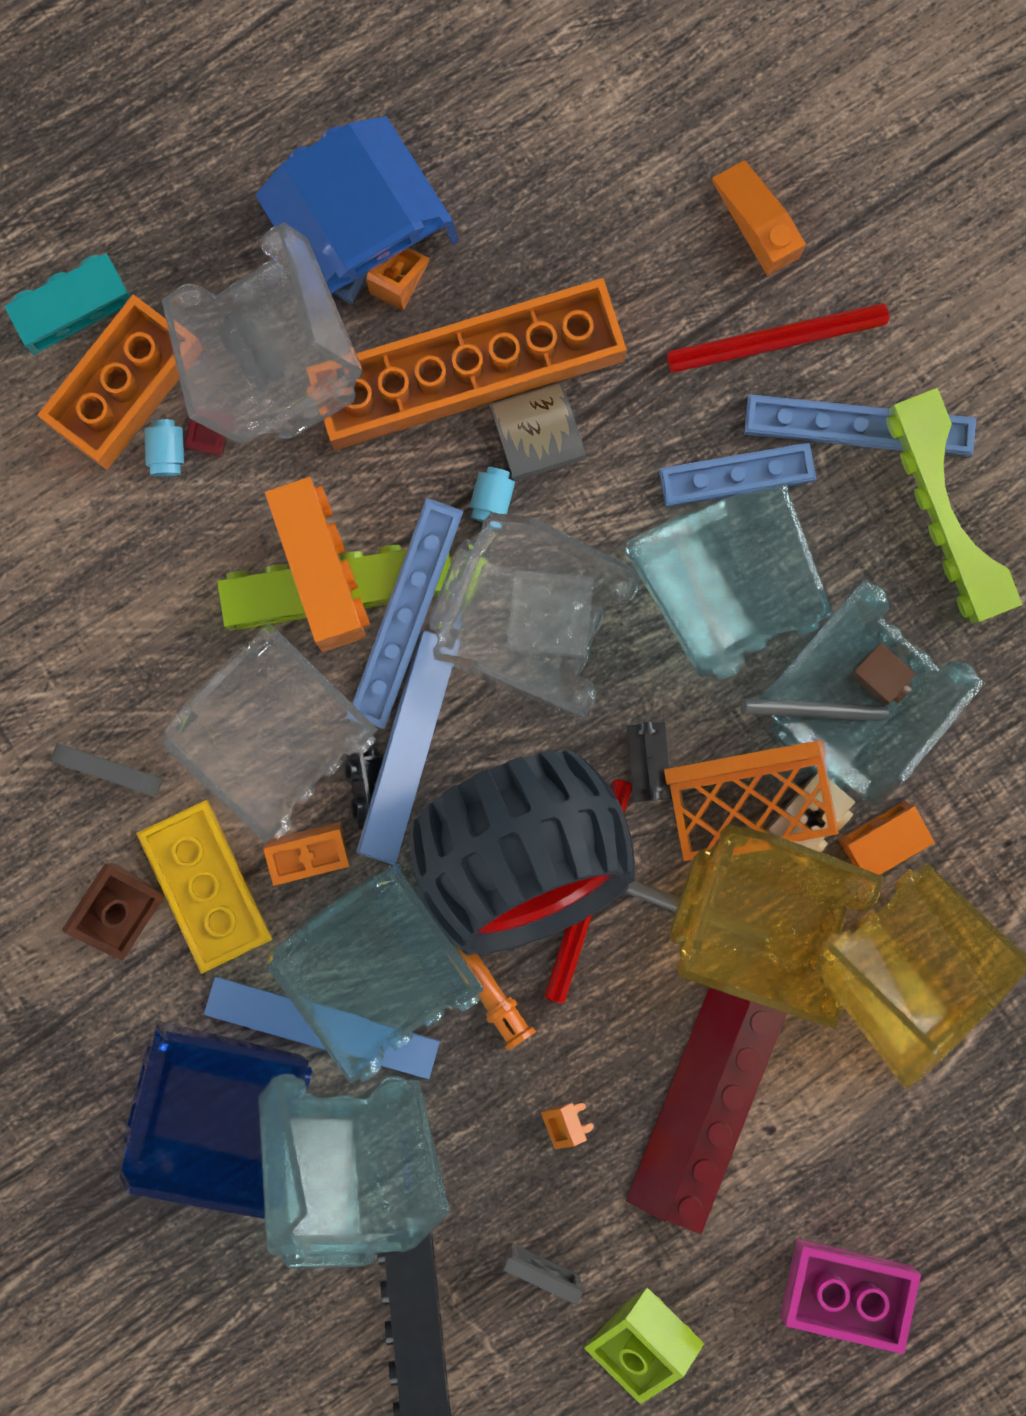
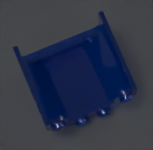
(198, 1119)

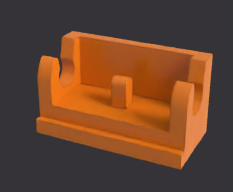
(887, 839)
(306, 853)

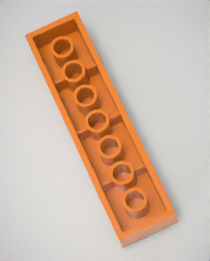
(480, 362)

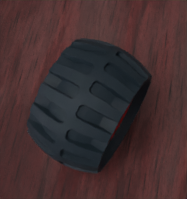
(521, 852)

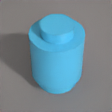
(164, 448)
(491, 493)

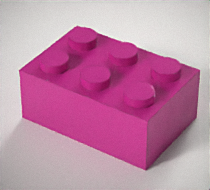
(850, 1296)

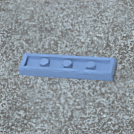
(736, 474)

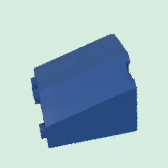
(355, 199)

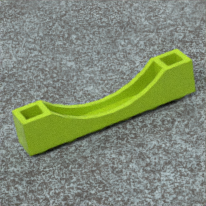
(982, 582)

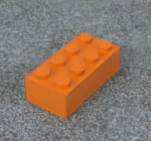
(115, 384)
(315, 563)

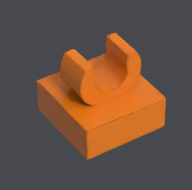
(565, 1126)

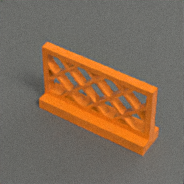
(748, 766)

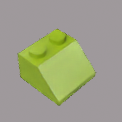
(645, 1346)

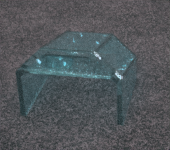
(731, 577)
(868, 753)
(372, 972)
(347, 1173)

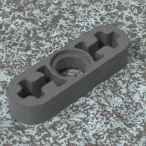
(106, 769)

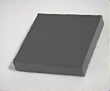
(542, 1273)

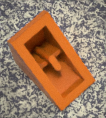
(397, 277)

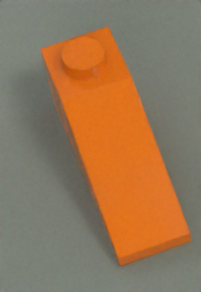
(760, 217)

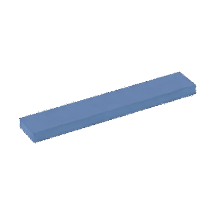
(840, 424)
(406, 610)
(405, 753)
(279, 1017)

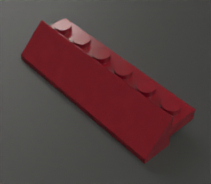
(705, 1109)

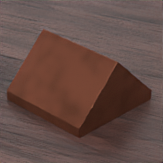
(113, 911)

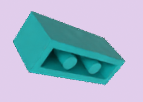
(67, 303)

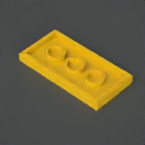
(204, 886)

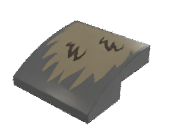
(537, 431)

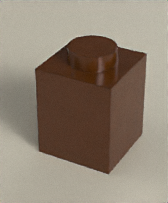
(883, 675)

